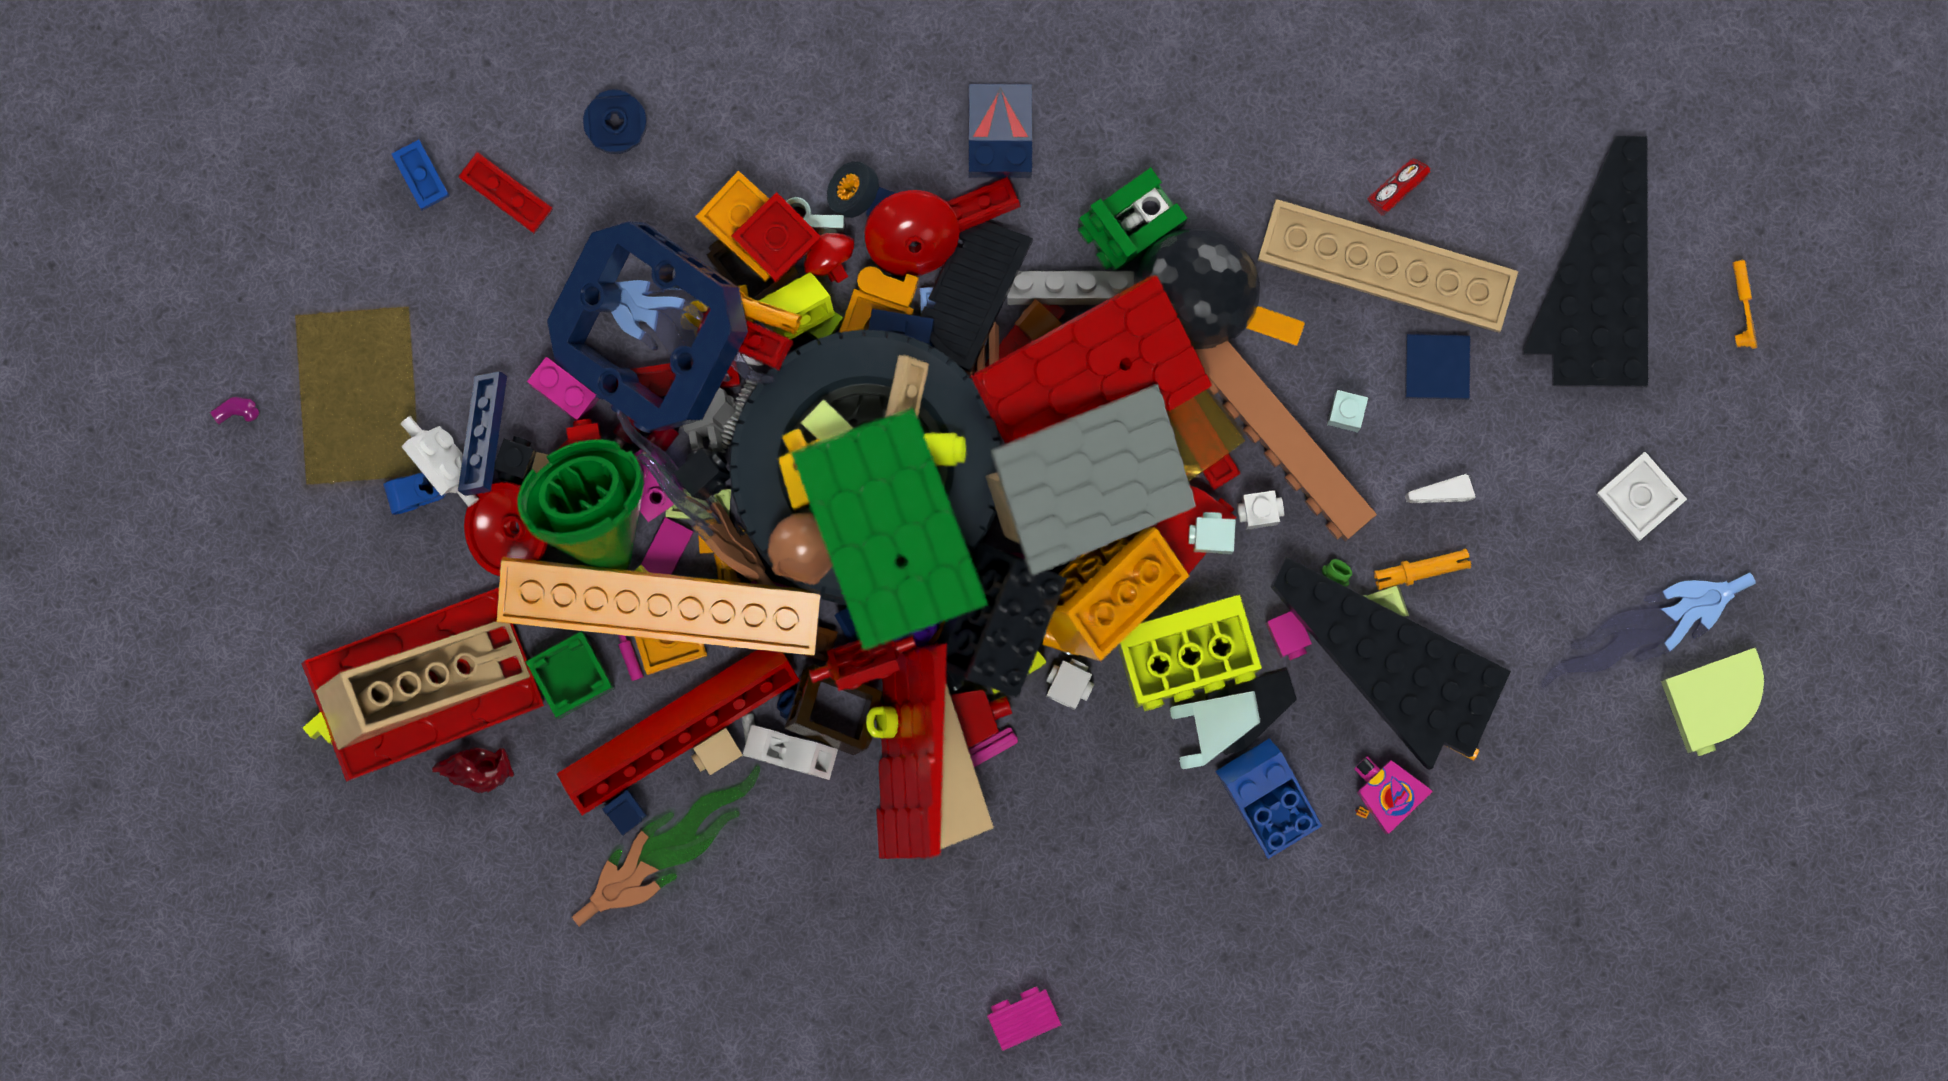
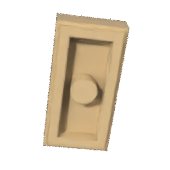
(907, 385)

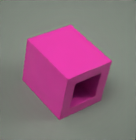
(1288, 636)

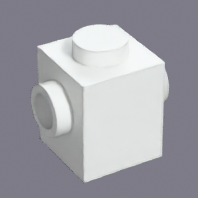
(1260, 509)
(1069, 683)

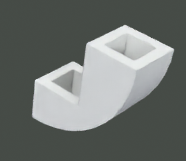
(790, 752)

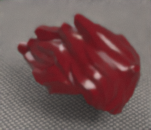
(476, 769)

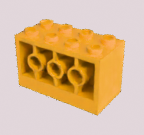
(1113, 592)

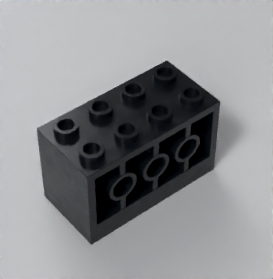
(1002, 638)

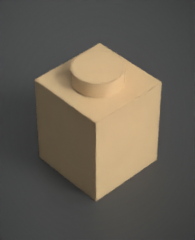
(716, 752)

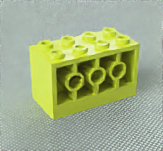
(1192, 631)

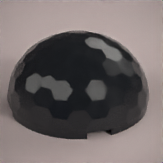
(1206, 281)

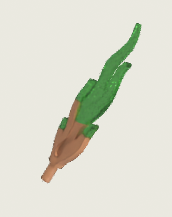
(650, 853)

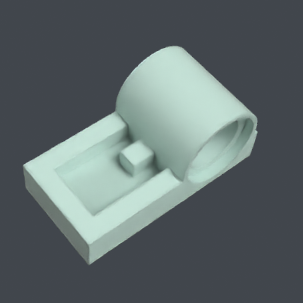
(820, 223)

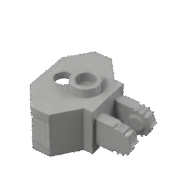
(713, 423)

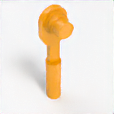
(1748, 337)

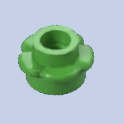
(1338, 572)

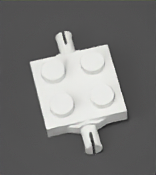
(436, 458)

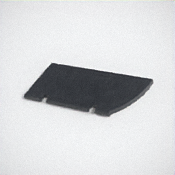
(974, 290)

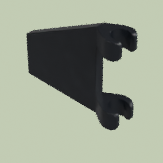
(1273, 697)

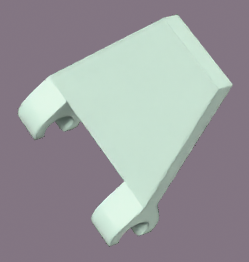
(1218, 724)

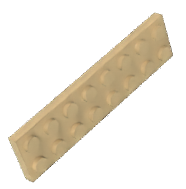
(1388, 266)

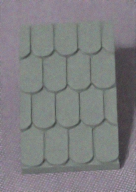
(1090, 480)

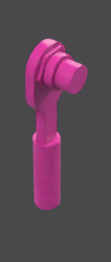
(630, 658)

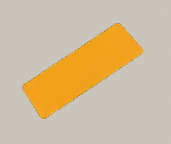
(1276, 325)

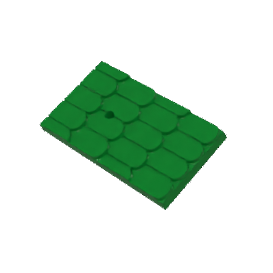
(880, 500)

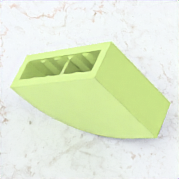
(1715, 700)

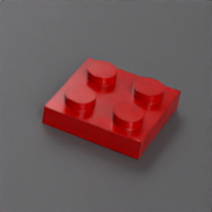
(776, 237)

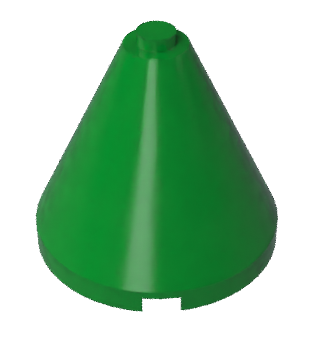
(586, 502)

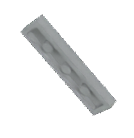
(1068, 287)

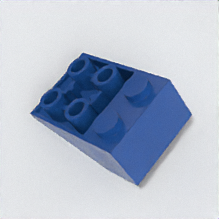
(1269, 798)

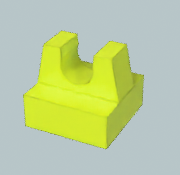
(317, 727)

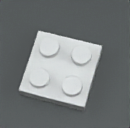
(1641, 496)

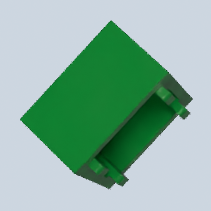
(570, 675)

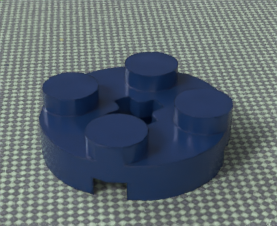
(629, 133)

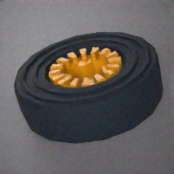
(851, 176)

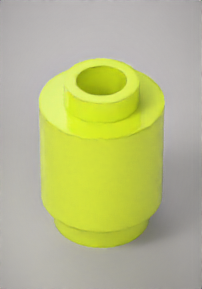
(946, 448)

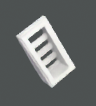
(1451, 490)

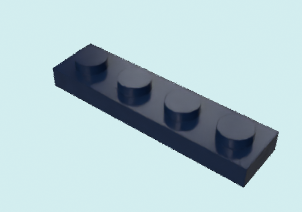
(482, 433)

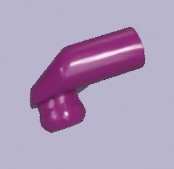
(235, 406)

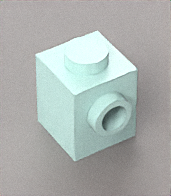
(1212, 534)

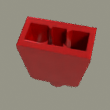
(978, 715)

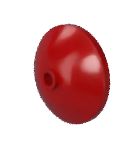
(908, 219)
(493, 531)

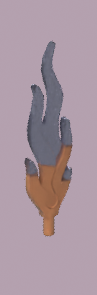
(711, 519)

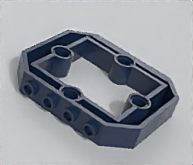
(711, 350)

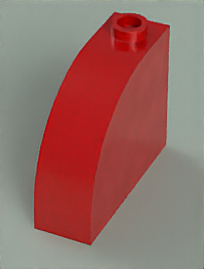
(1176, 528)

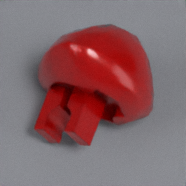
(829, 255)

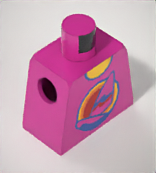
(1389, 792)

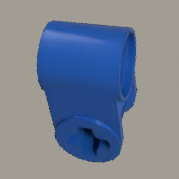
(409, 493)

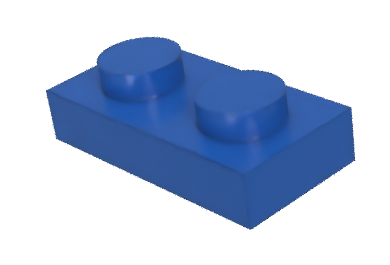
(420, 175)

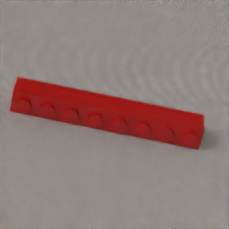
(676, 728)

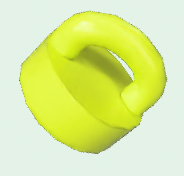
(886, 722)

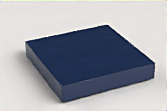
(1437, 367)

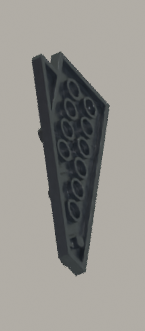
(1599, 296)
(1410, 675)

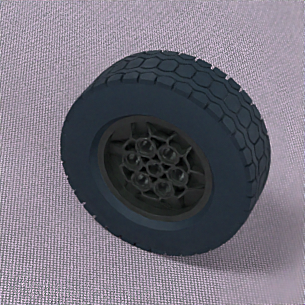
(856, 379)

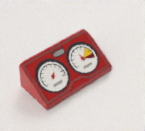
(1398, 186)

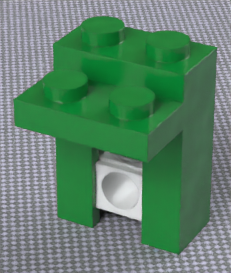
(1110, 238)

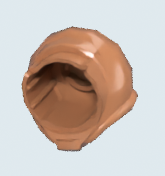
(799, 549)

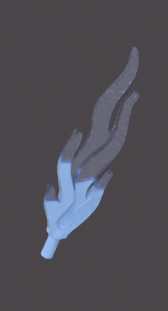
(668, 321)
(1649, 626)

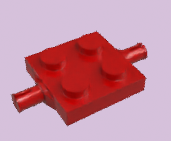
(853, 665)

